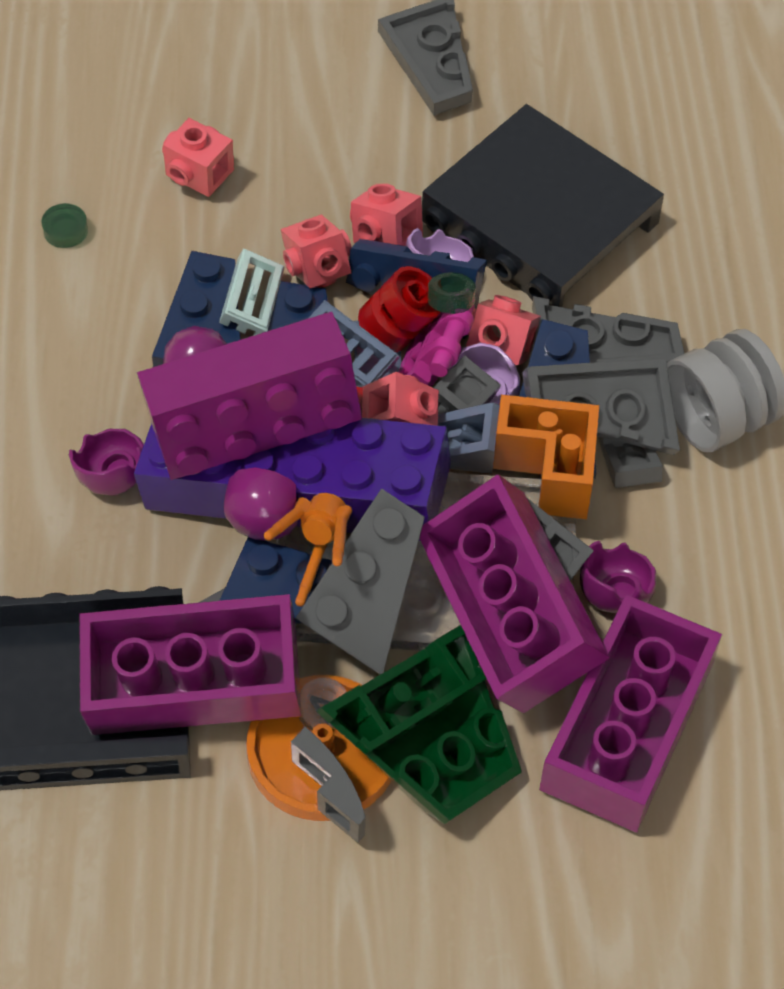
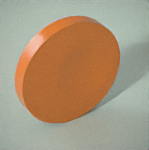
(289, 785)

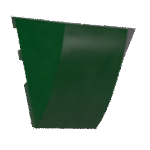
(431, 727)

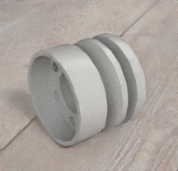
(726, 390)

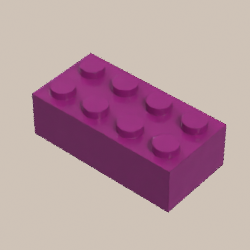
(251, 395)
(511, 595)
(189, 665)
(630, 713)

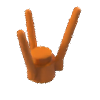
(322, 521)

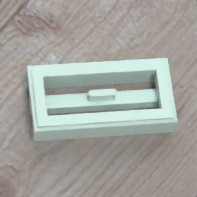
(244, 318)

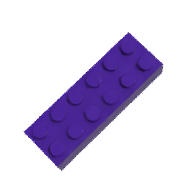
(346, 461)

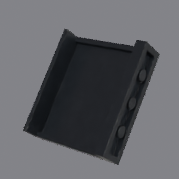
(539, 204)
(40, 714)

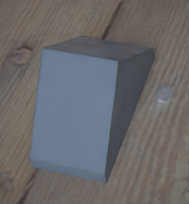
(472, 437)

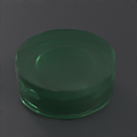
(64, 225)
(451, 293)

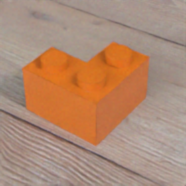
(550, 441)

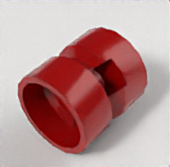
(399, 308)

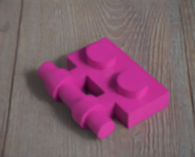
(437, 347)

